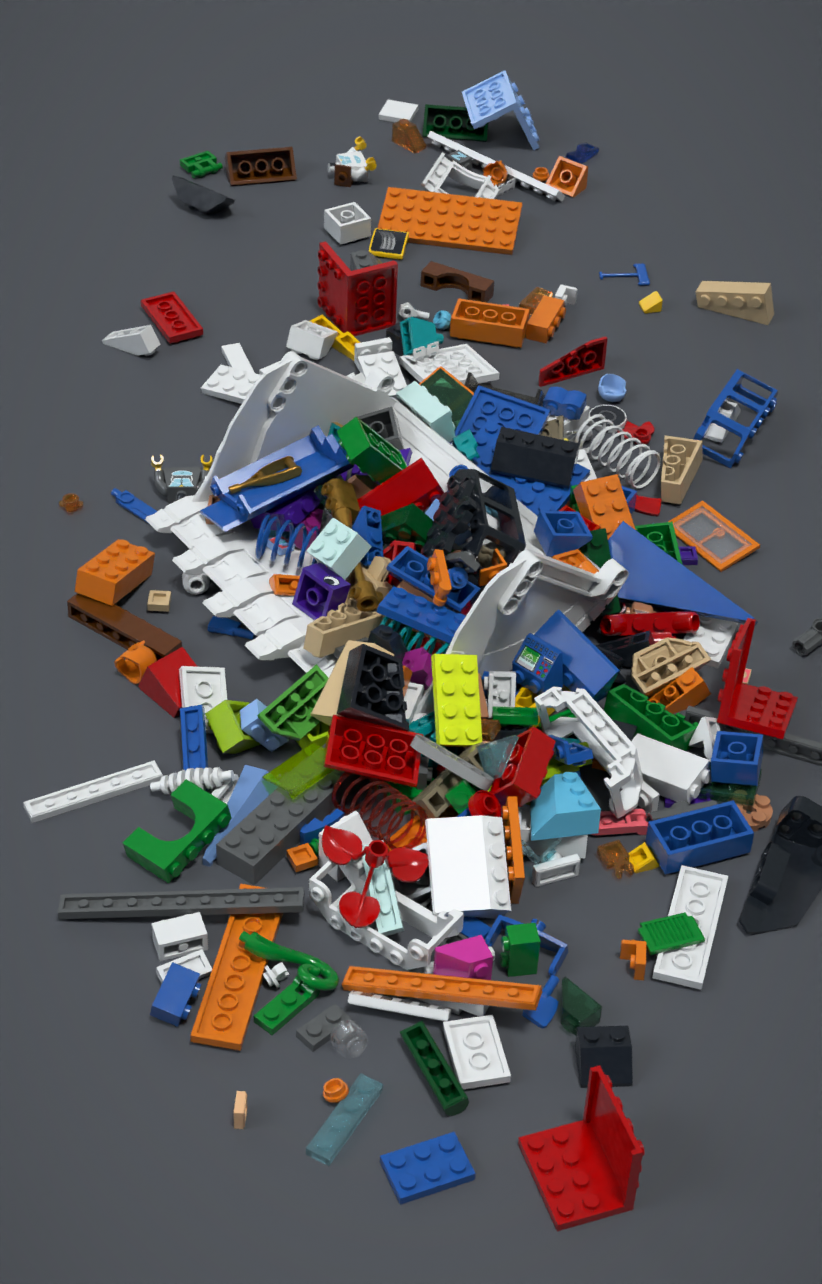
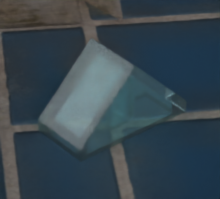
(496, 755)

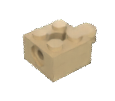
(374, 573)

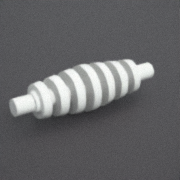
(203, 778)

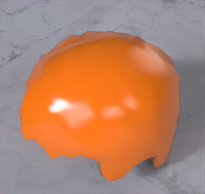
(497, 172)

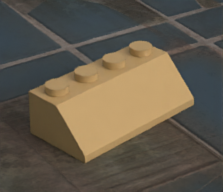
(329, 698)

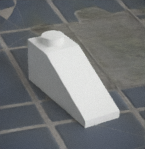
(134, 340)

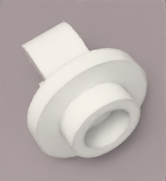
(277, 974)

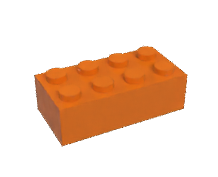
(489, 322)
(603, 503)
(114, 572)

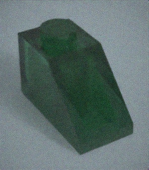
(577, 1007)

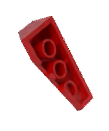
(578, 362)

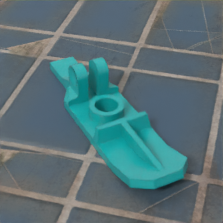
(467, 444)

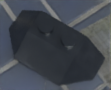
(200, 197)

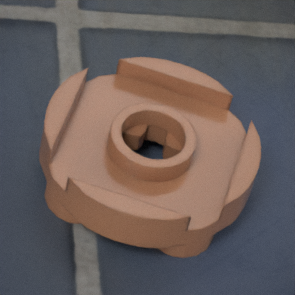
(760, 814)

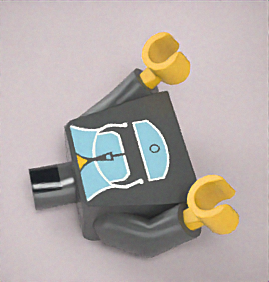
(179, 481)

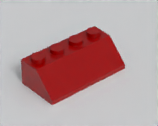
(409, 486)

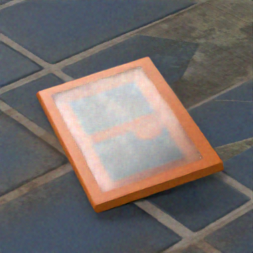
(713, 536)

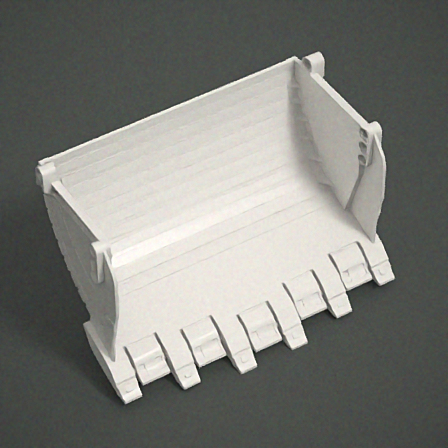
(285, 409)

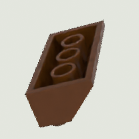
(260, 166)

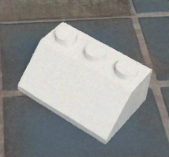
(567, 847)

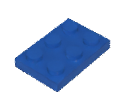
(427, 1168)

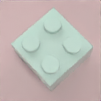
(339, 548)

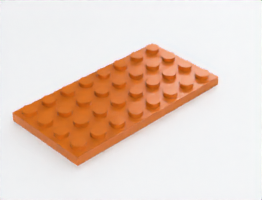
(452, 220)

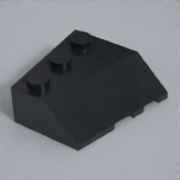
(374, 688)

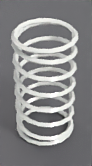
(598, 439)

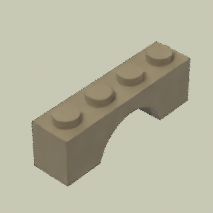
(433, 796)

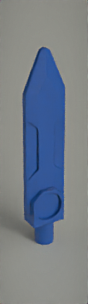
(133, 504)

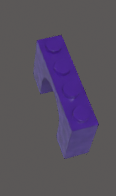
(293, 509)

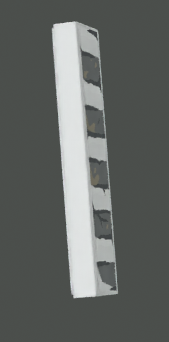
(399, 1005)

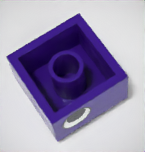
(320, 591)

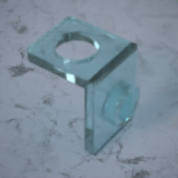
(547, 854)

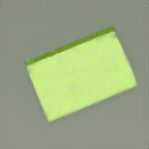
(300, 770)

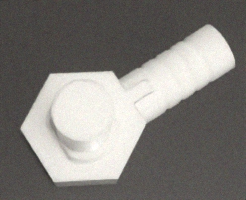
(407, 310)

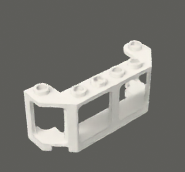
(603, 736)
(418, 952)

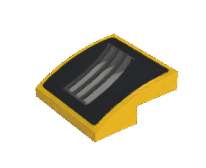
(389, 243)

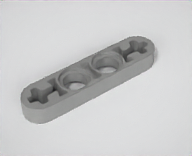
(452, 762)

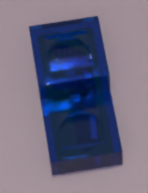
(583, 153)

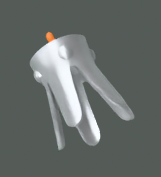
(588, 437)

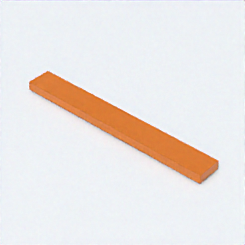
(442, 988)

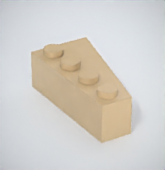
(738, 299)
(679, 467)
(338, 627)

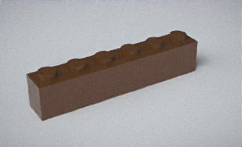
(120, 625)

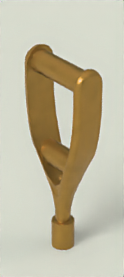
(266, 477)

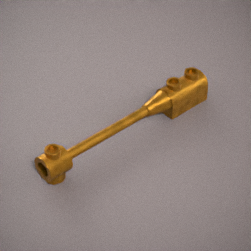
(345, 508)

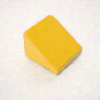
(651, 303)
(643, 859)

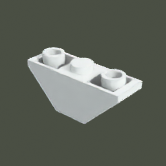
(718, 433)

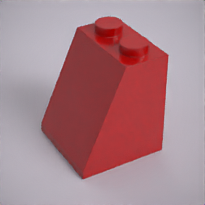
(162, 681)

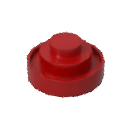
(484, 804)

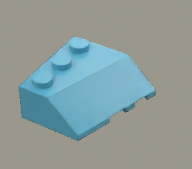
(564, 809)

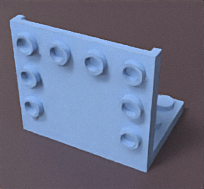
(495, 98)

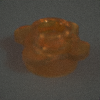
(71, 502)

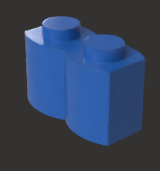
(565, 403)

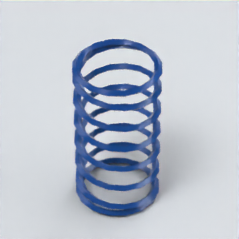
(263, 538)

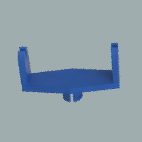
(546, 941)

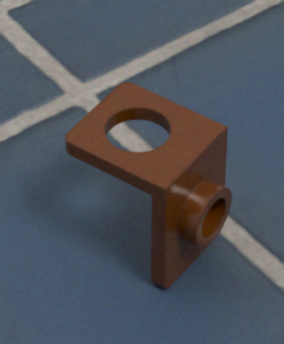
(343, 175)

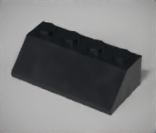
(535, 457)

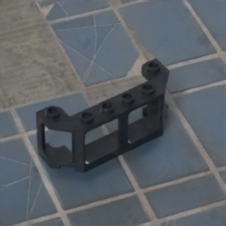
(503, 500)

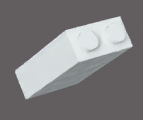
(671, 770)

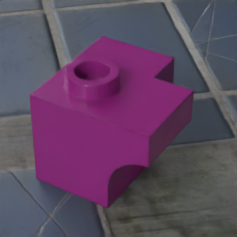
(420, 663)

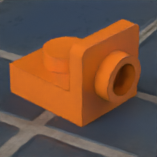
(636, 953)

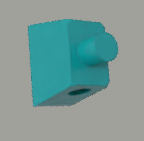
(418, 333)

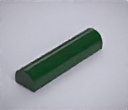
(435, 1069)

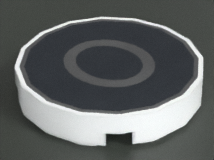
(610, 412)

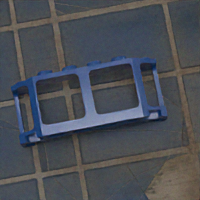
(713, 415)

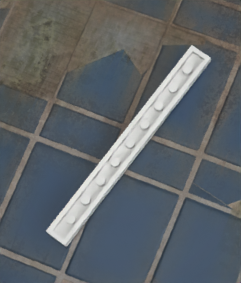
(526, 181)

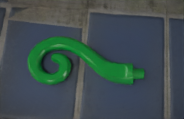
(307, 971)

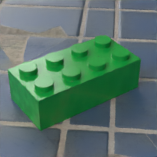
(370, 451)

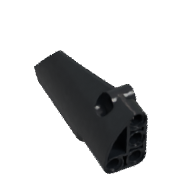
(787, 871)

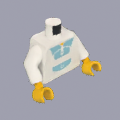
(356, 160)

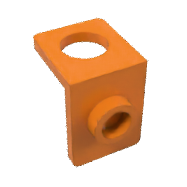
(488, 574)

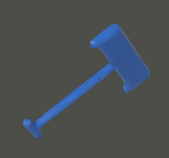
(641, 273)

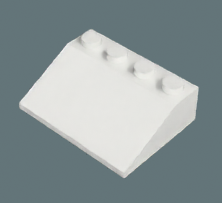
(468, 865)

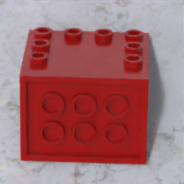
(359, 298)
(747, 705)
(587, 1165)

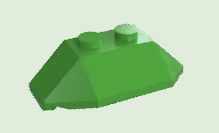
(291, 711)

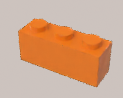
(545, 319)

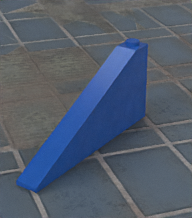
(664, 582)

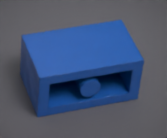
(175, 994)

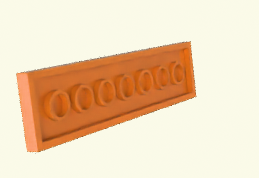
(234, 982)

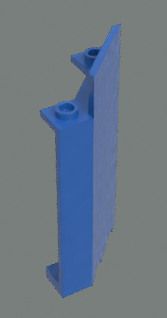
(316, 454)

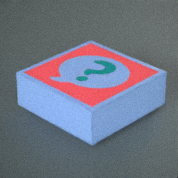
(283, 545)

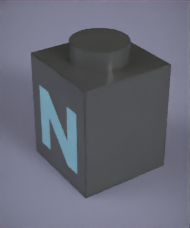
(461, 158)

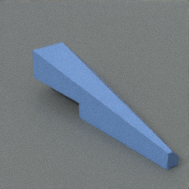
(246, 796)

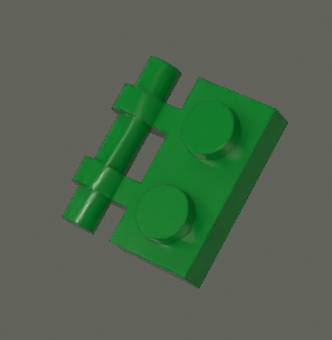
(201, 164)

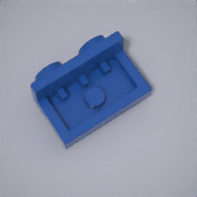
(570, 752)

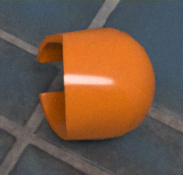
(136, 662)

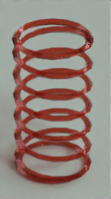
(394, 794)

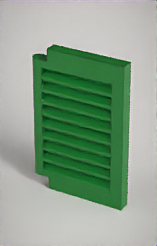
(670, 933)

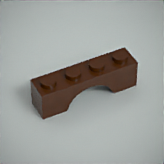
(439, 276)

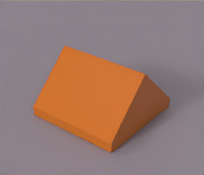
(568, 177)

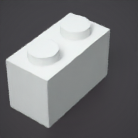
(179, 936)

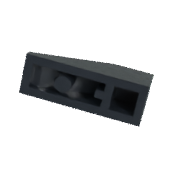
(629, 645)

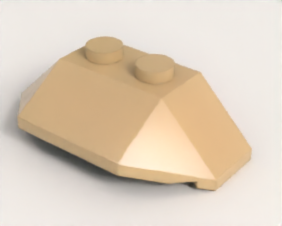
(664, 662)

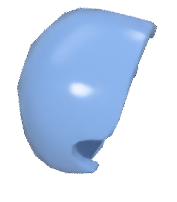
(612, 388)

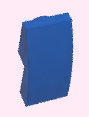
(313, 828)

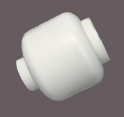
(196, 583)

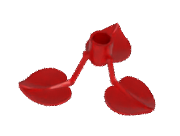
(342, 845)

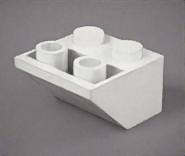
(350, 823)

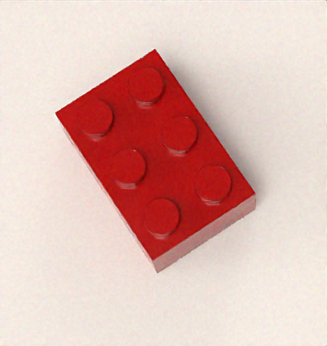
(525, 768)

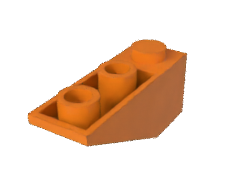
(681, 692)

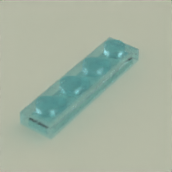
(344, 1119)

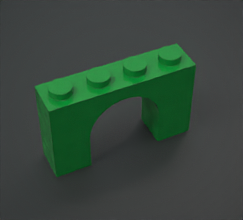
(169, 858)

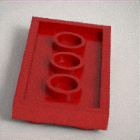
(172, 317)

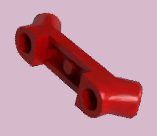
(655, 622)

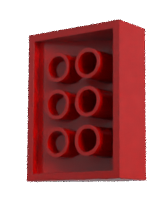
(372, 751)

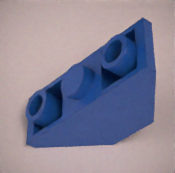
(370, 529)

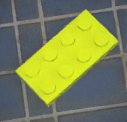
(456, 700)

